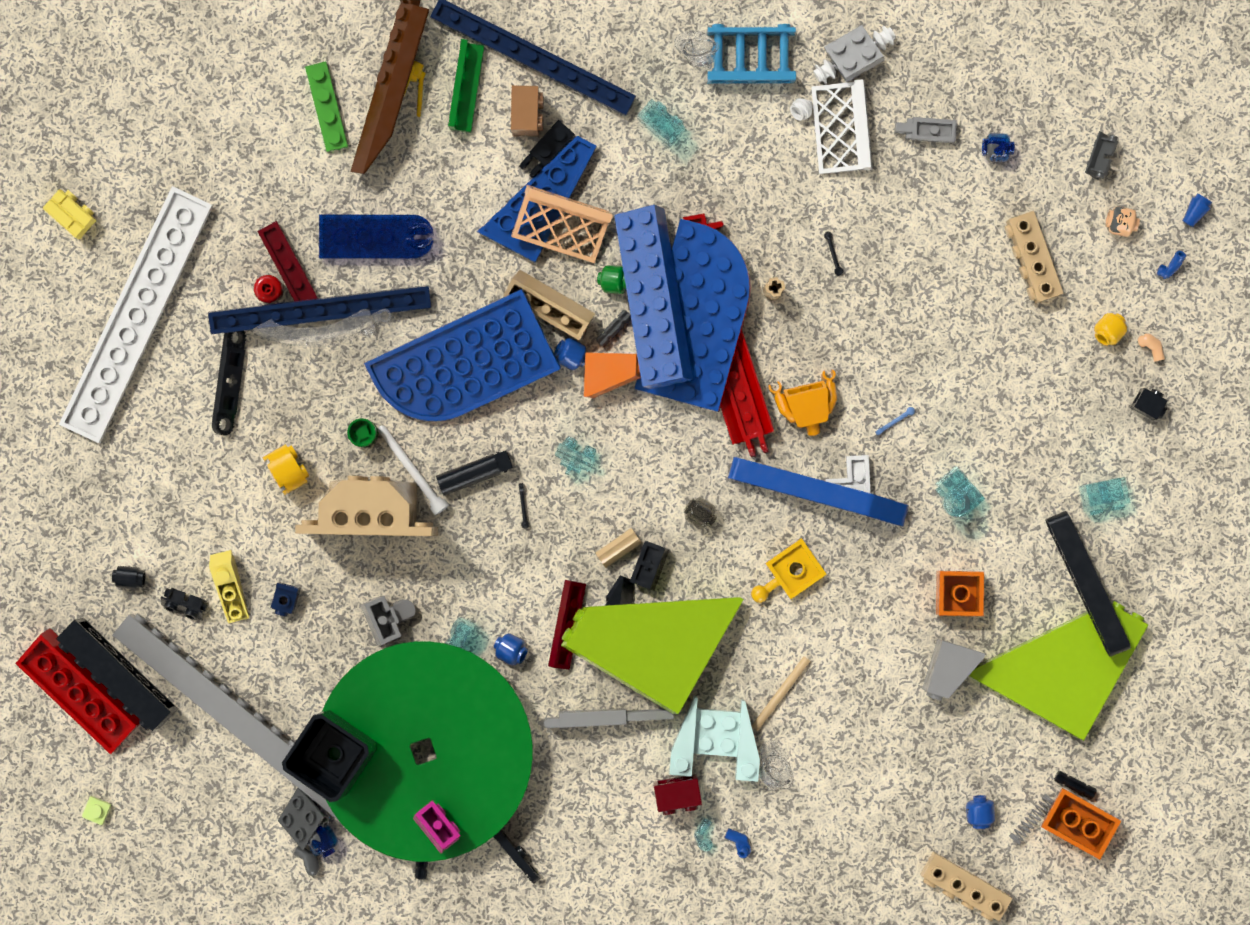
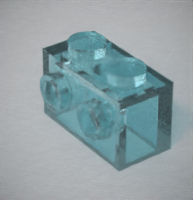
(661, 123)

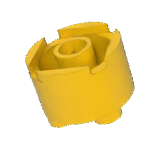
(285, 468)

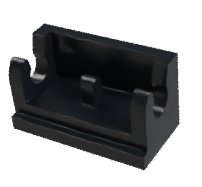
(649, 565)

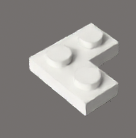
(857, 474)

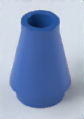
(1196, 210)

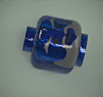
(997, 147)
(323, 841)

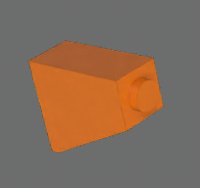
(609, 371)

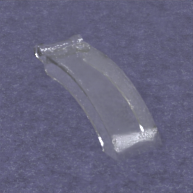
(334, 334)

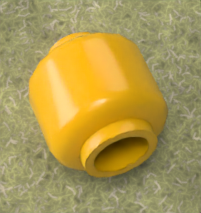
(1110, 329)

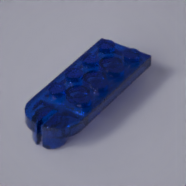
(373, 236)

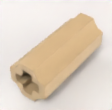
(773, 282)
(618, 548)

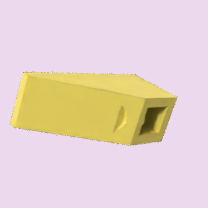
(228, 586)

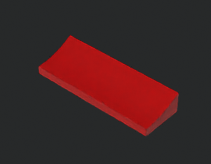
(77, 692)

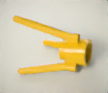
(417, 73)

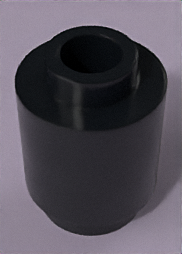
(128, 577)

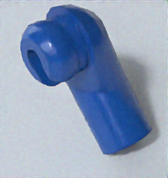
(741, 842)

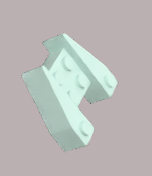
(716, 734)

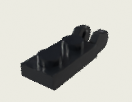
(548, 147)

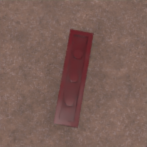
(286, 262)
(570, 603)

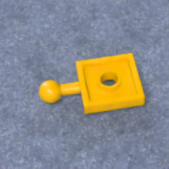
(780, 569)

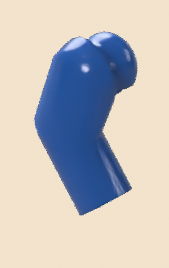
(1174, 265)

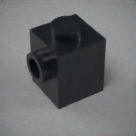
(1150, 403)

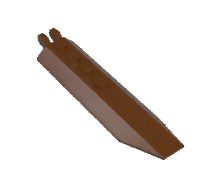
(391, 83)

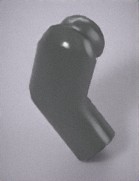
(310, 861)

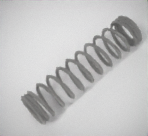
(1016, 838)

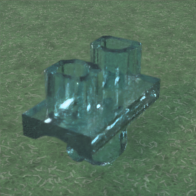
(573, 459)

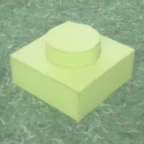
(96, 810)

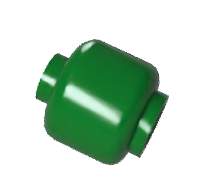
(612, 279)

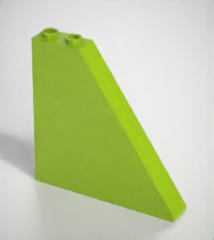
(652, 645)
(1062, 671)

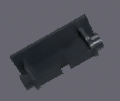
(190, 608)

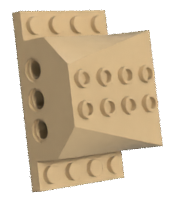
(368, 509)

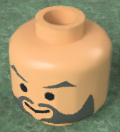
(1122, 221)

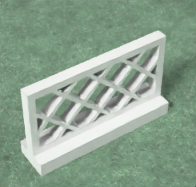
(861, 127)

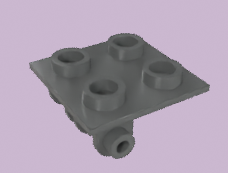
(302, 818)

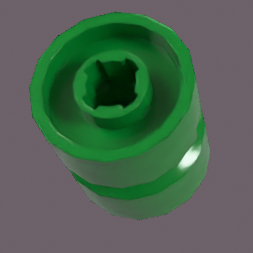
(362, 432)

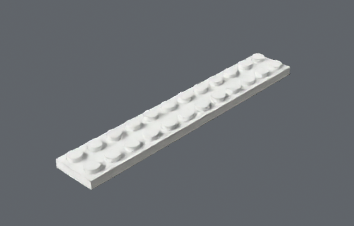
(136, 315)

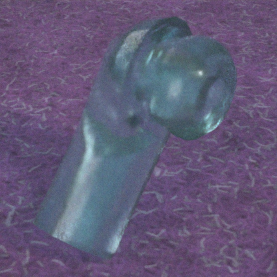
(701, 835)

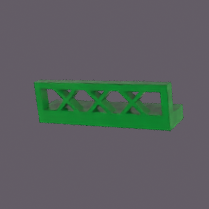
(466, 86)

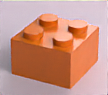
(960, 593)

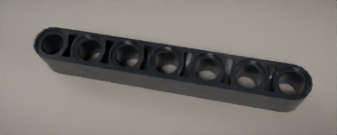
(1088, 584)

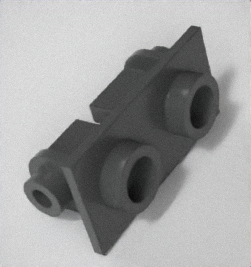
(1098, 164)

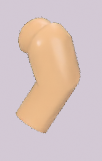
(1152, 343)

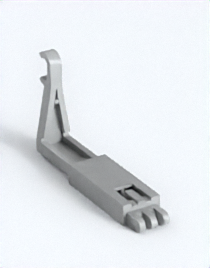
(603, 717)

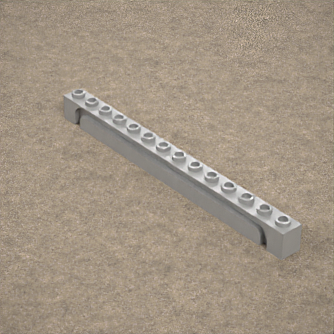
(210, 696)

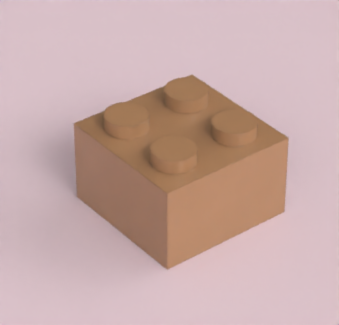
(525, 111)

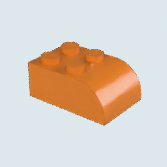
(1081, 823)

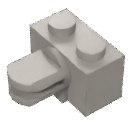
(385, 618)

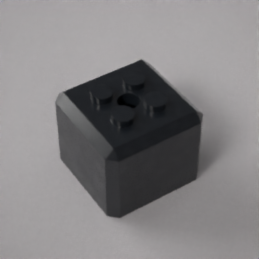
(310, 758)

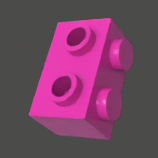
(436, 826)

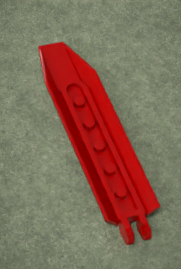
(744, 402)

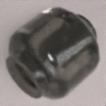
(700, 513)

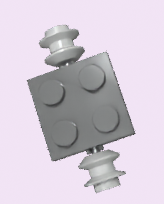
(854, 53)

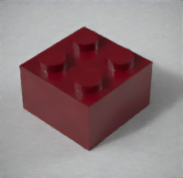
(677, 794)

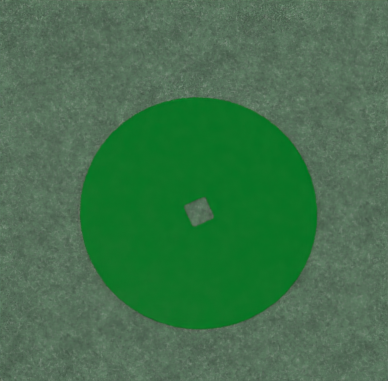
(477, 738)

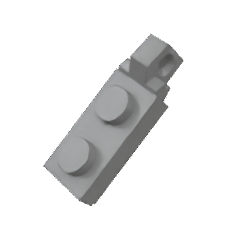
(928, 129)

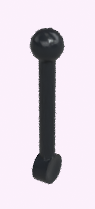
(838, 271)
(525, 524)

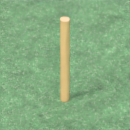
(791, 679)

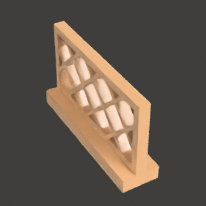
(566, 205)

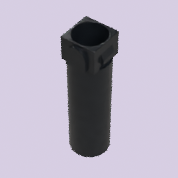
(474, 472)

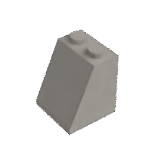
(949, 668)

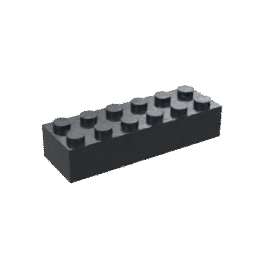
(116, 674)

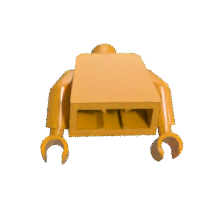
(807, 403)

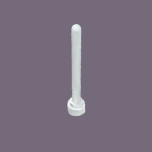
(437, 503)

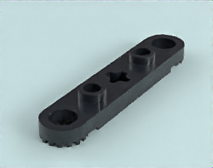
(228, 393)
(517, 855)

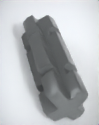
(613, 328)

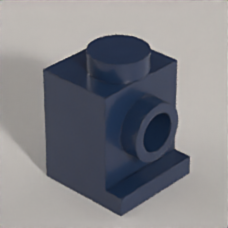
(291, 593)

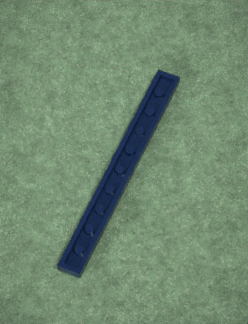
(533, 57)
(319, 309)

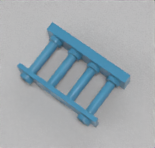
(762, 74)

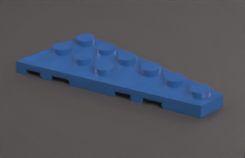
(556, 177)

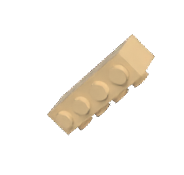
(1034, 257)
(552, 305)
(966, 887)

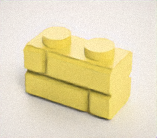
(69, 213)

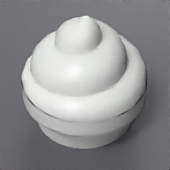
(801, 109)

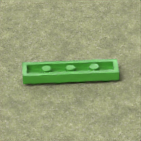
(326, 106)

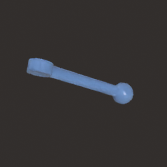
(910, 411)

